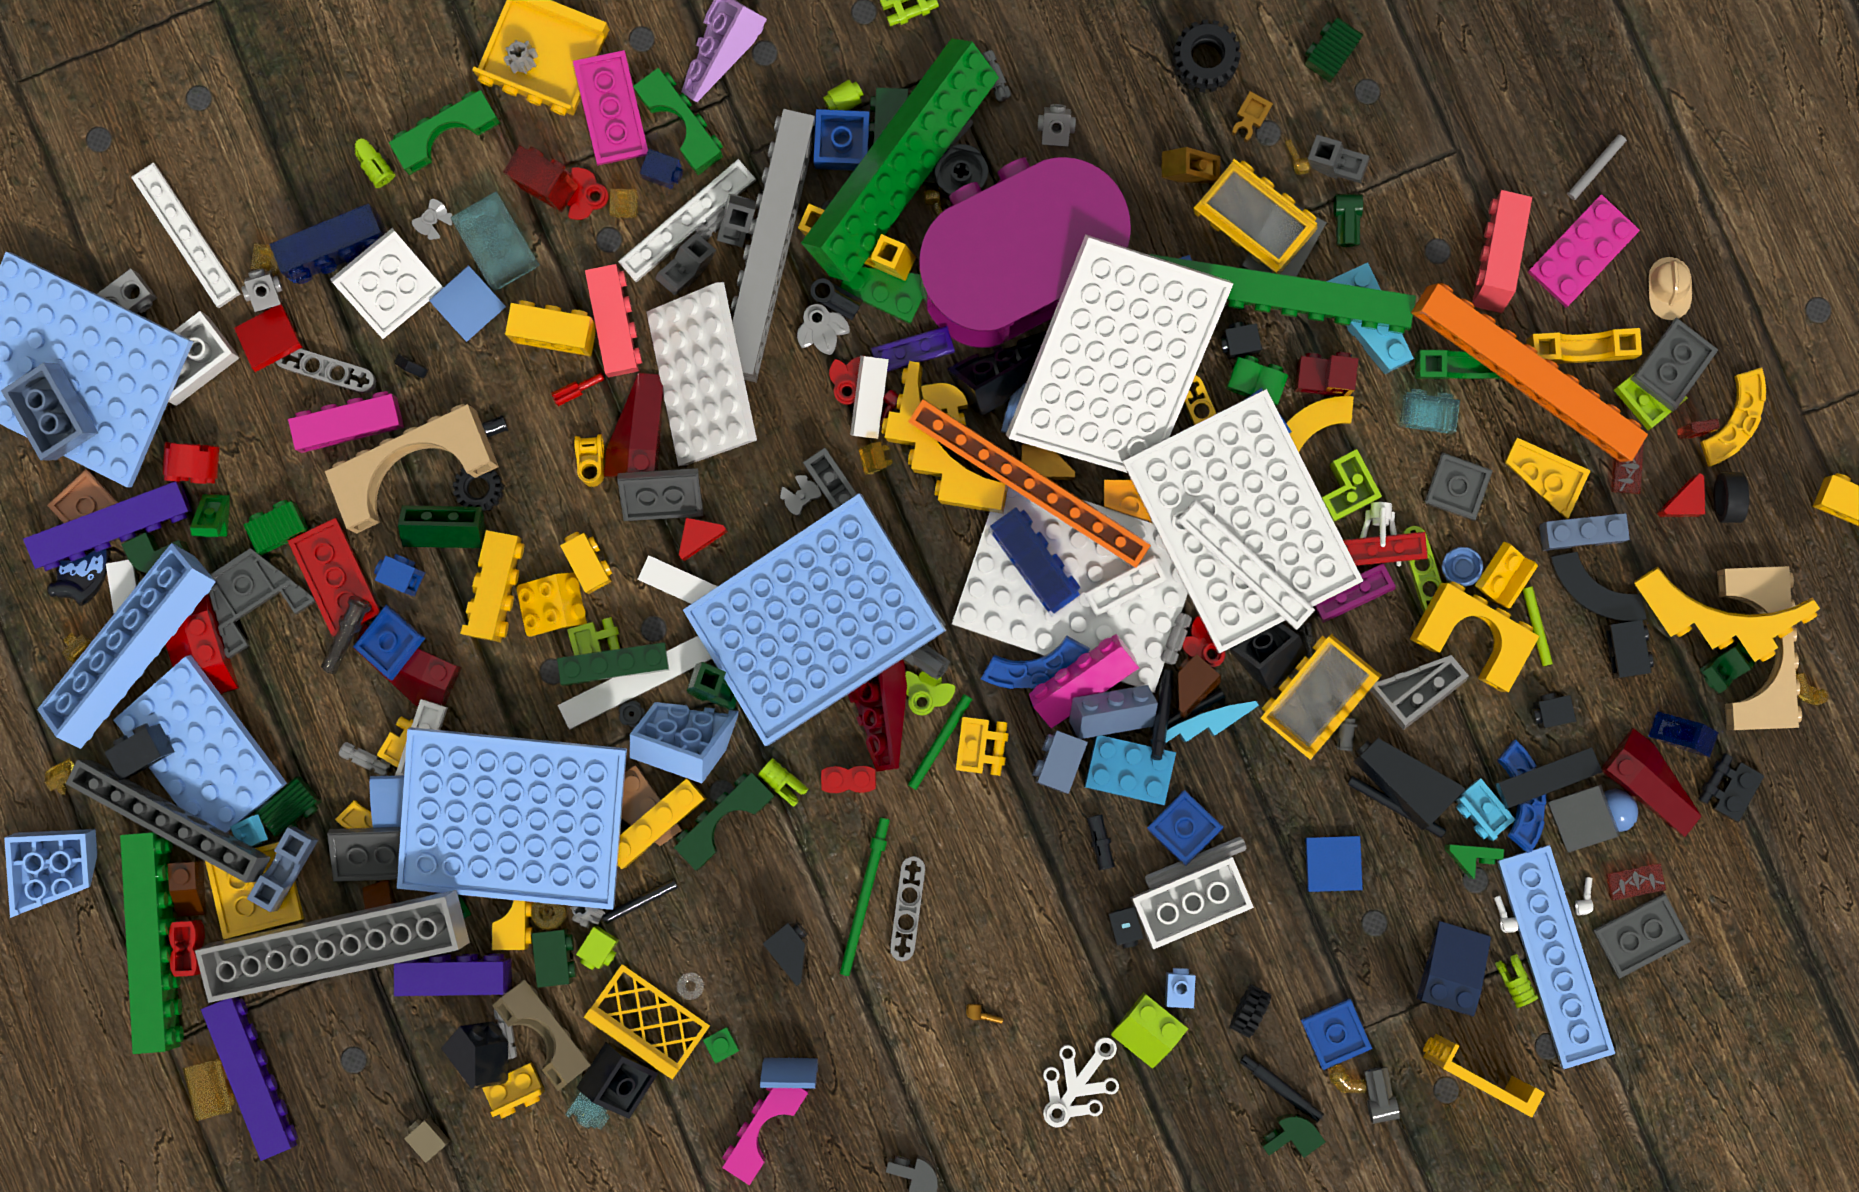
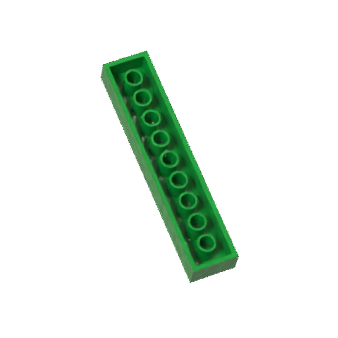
(900, 159)

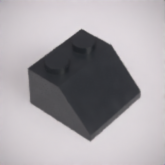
(1270, 654)
(790, 950)
(479, 1054)
(617, 1080)

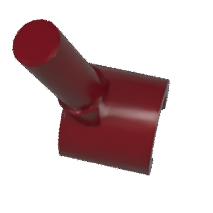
(891, 400)

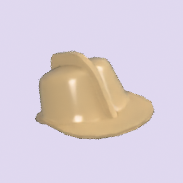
(1670, 288)

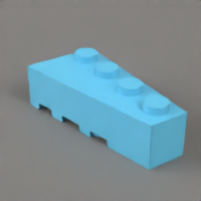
(1384, 348)

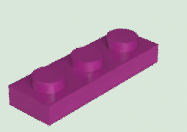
(1375, 584)

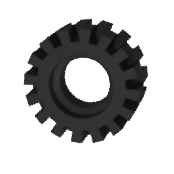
(486, 502)
(1250, 1011)

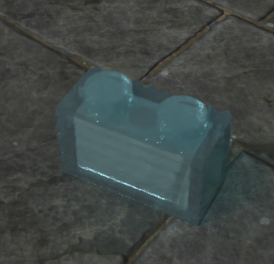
(1429, 412)

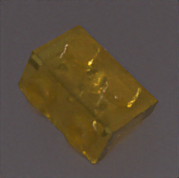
(208, 1089)

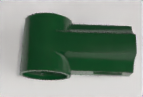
(1348, 211)

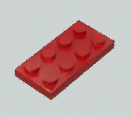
(332, 572)

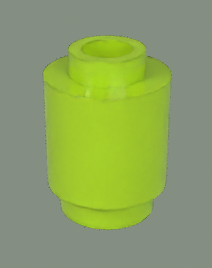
(843, 96)

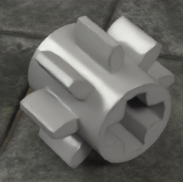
(520, 57)
(586, 915)

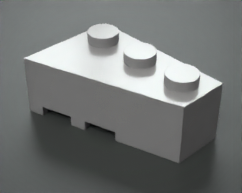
(1418, 690)

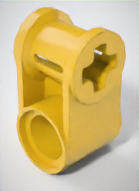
(589, 454)

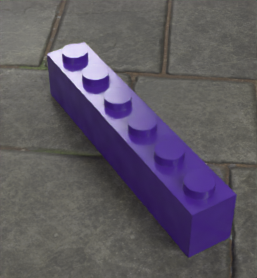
(108, 524)
(249, 1077)

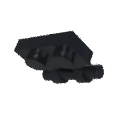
(1738, 790)

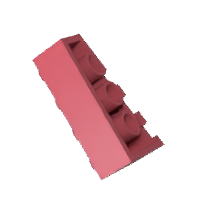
(1502, 251)

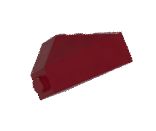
(638, 430)
(424, 677)
(882, 715)
(1648, 778)

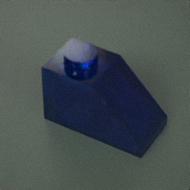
(1683, 734)

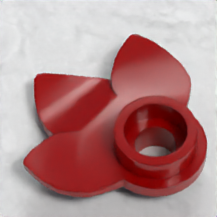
(581, 200)
(844, 376)
(1200, 643)

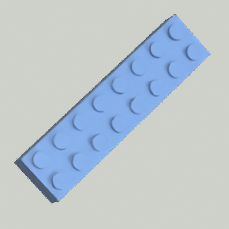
(126, 646)

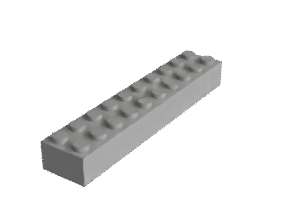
(771, 237)
(332, 946)

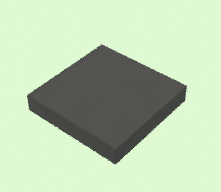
(1458, 486)
(1584, 818)

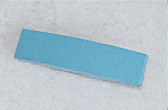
(1213, 720)

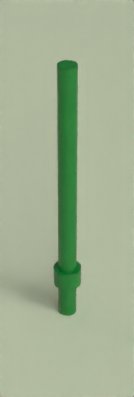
(878, 845)

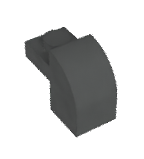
(1334, 161)
(736, 220)
(687, 265)
(922, 1174)

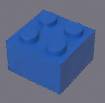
(840, 139)

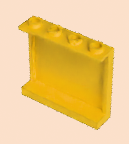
(558, 38)
(1516, 1094)

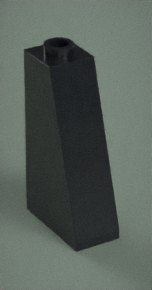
(1408, 782)

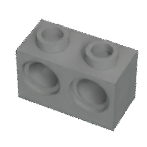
(121, 288)

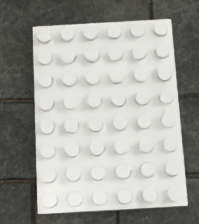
(1118, 355)
(1259, 489)
(1006, 609)

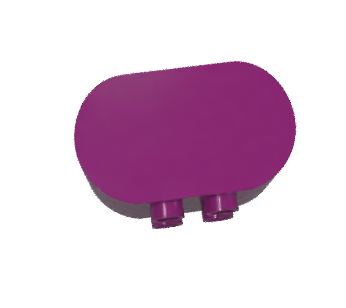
(1006, 252)

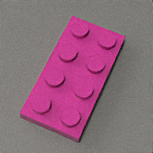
(610, 107)
(1583, 251)

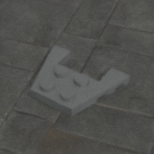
(243, 587)

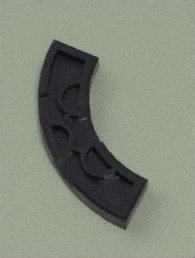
(1592, 595)

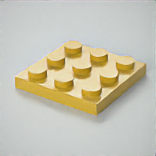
(242, 916)

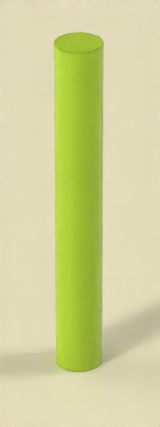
(1536, 623)

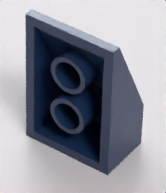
(1455, 969)

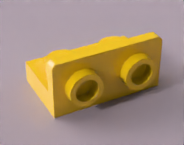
(1506, 575)
(521, 1087)

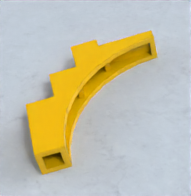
(958, 484)
(1718, 627)

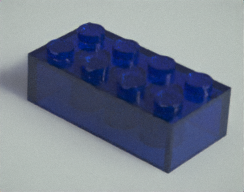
(328, 244)
(1034, 562)

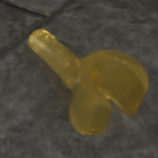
(1301, 166)
(933, 198)

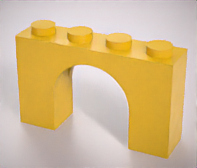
(887, 256)
(1511, 639)

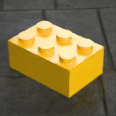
(551, 328)

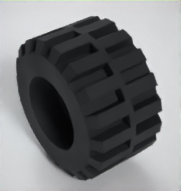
(1211, 35)

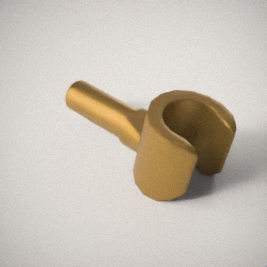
(973, 1012)

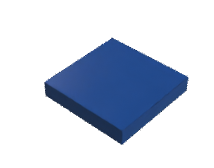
(389, 642)
(1185, 828)
(1333, 863)
(1336, 1034)

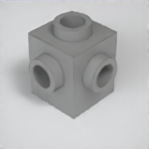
(1056, 134)
(262, 299)

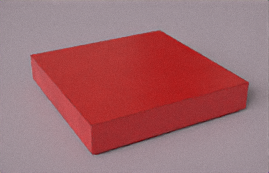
(268, 337)

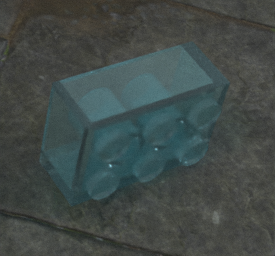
(495, 241)

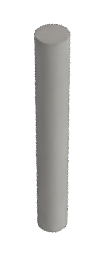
(1596, 167)

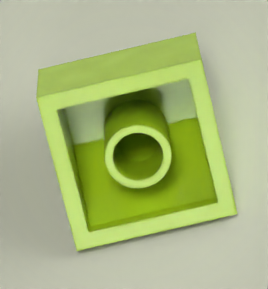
(1149, 1030)

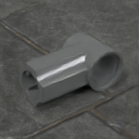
(929, 661)
(1381, 1103)

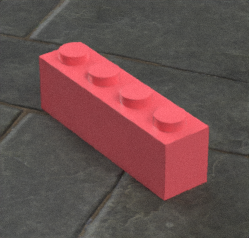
(612, 320)

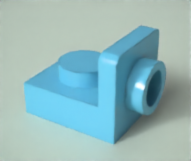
(250, 831)

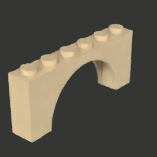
(358, 480)
(1776, 701)

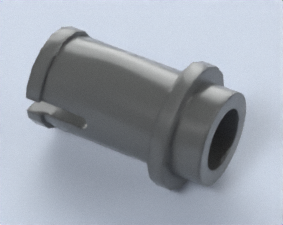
(1346, 734)

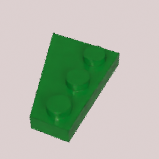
(887, 292)

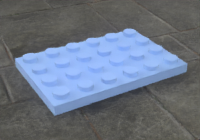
(216, 761)

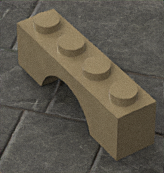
(525, 1008)

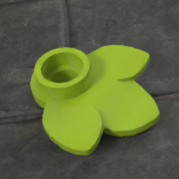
(929, 688)

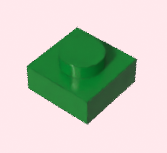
(721, 1045)

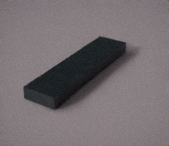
(1548, 778)

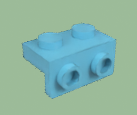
(1484, 810)

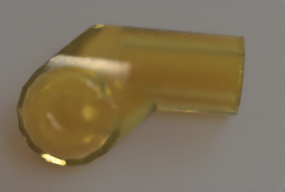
(1810, 694)
(1344, 1083)

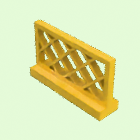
(634, 1042)

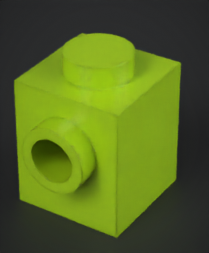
(597, 949)

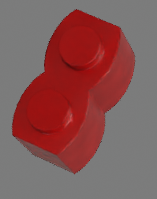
(856, 779)
(184, 939)

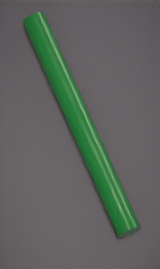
(939, 742)

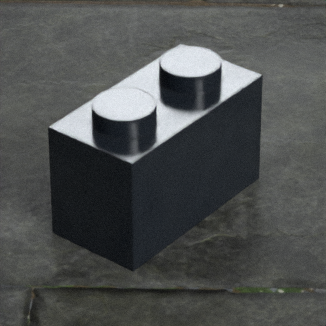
(1628, 649)
(139, 751)

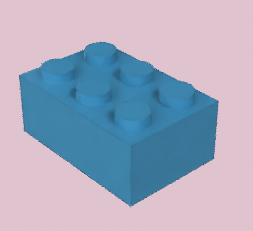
(1129, 770)

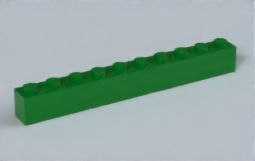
(1311, 297)

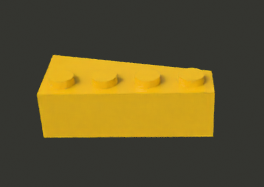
(493, 587)

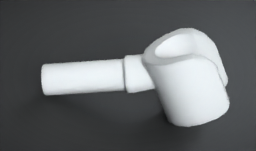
(1585, 906)
(1506, 924)

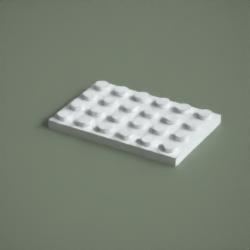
(701, 374)

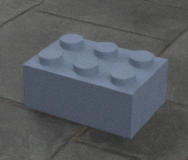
(49, 411)
(1060, 761)

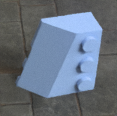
(682, 739)
(48, 866)

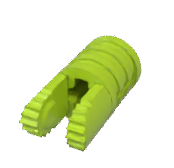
(373, 164)
(777, 777)
(1518, 986)

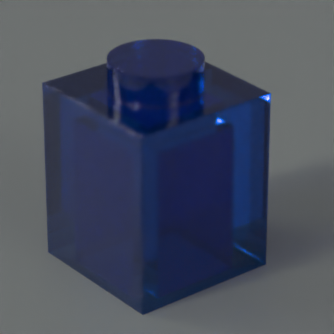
(661, 169)

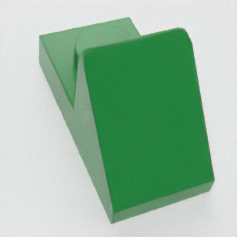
(211, 516)
(1466, 856)

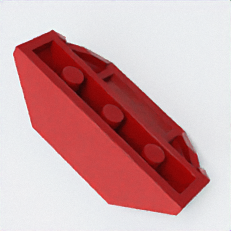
(202, 640)

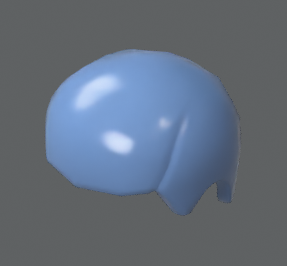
(1462, 566)
(1623, 808)

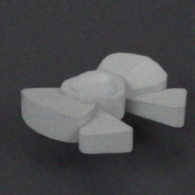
(435, 211)
(808, 492)

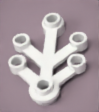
(1077, 1085)

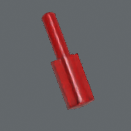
(574, 390)

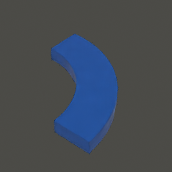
(1033, 672)
(1530, 814)

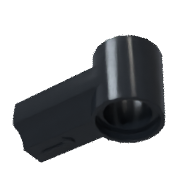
(838, 300)

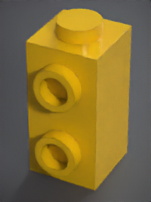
(585, 561)

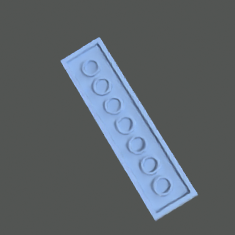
(1555, 957)

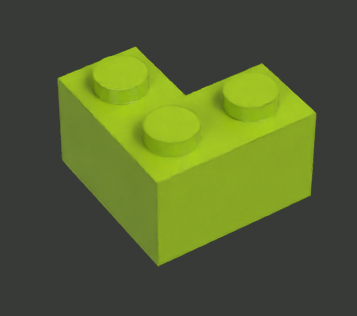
(1356, 486)

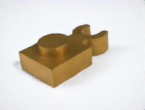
(1252, 113)

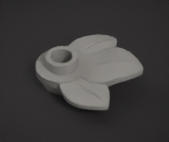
(823, 332)

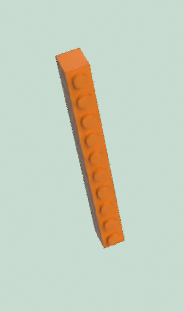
(1529, 372)
(1029, 483)

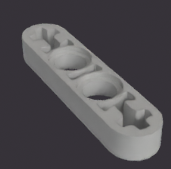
(324, 371)
(907, 908)

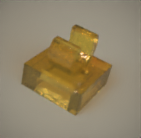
(623, 203)
(264, 258)
(873, 458)
(75, 647)
(58, 775)

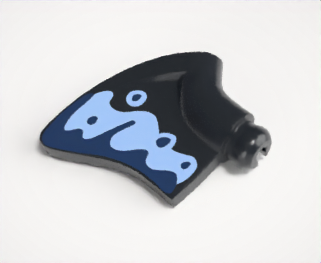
(81, 577)

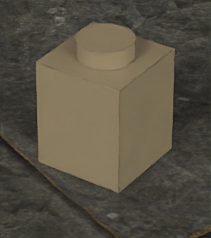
(426, 1138)

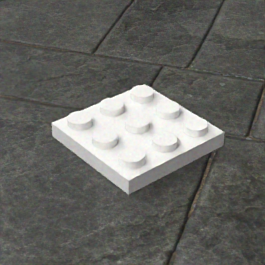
(387, 283)

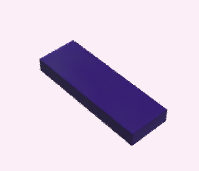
(915, 348)

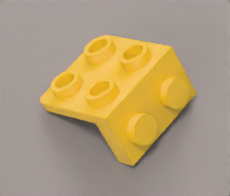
(551, 603)

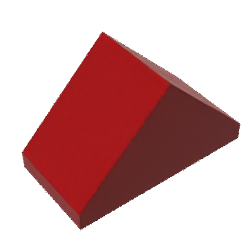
(1687, 501)
(698, 535)

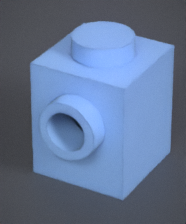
(1180, 988)

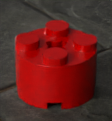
(191, 461)

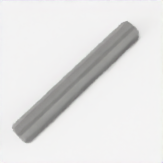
(1201, 860)

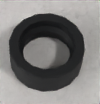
(1731, 497)

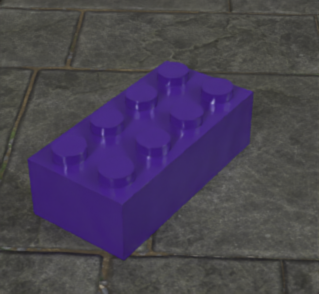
(456, 976)

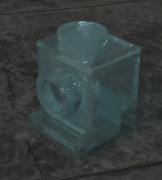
(588, 1113)

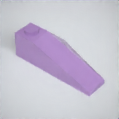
(727, 37)

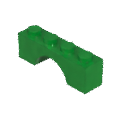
(659, 96)
(416, 145)
(1450, 365)

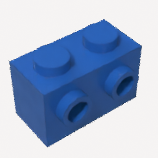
(399, 574)

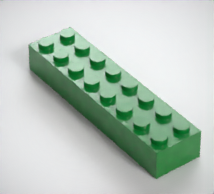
(147, 925)

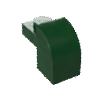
(144, 551)
(1727, 666)
(709, 685)
(1294, 1129)

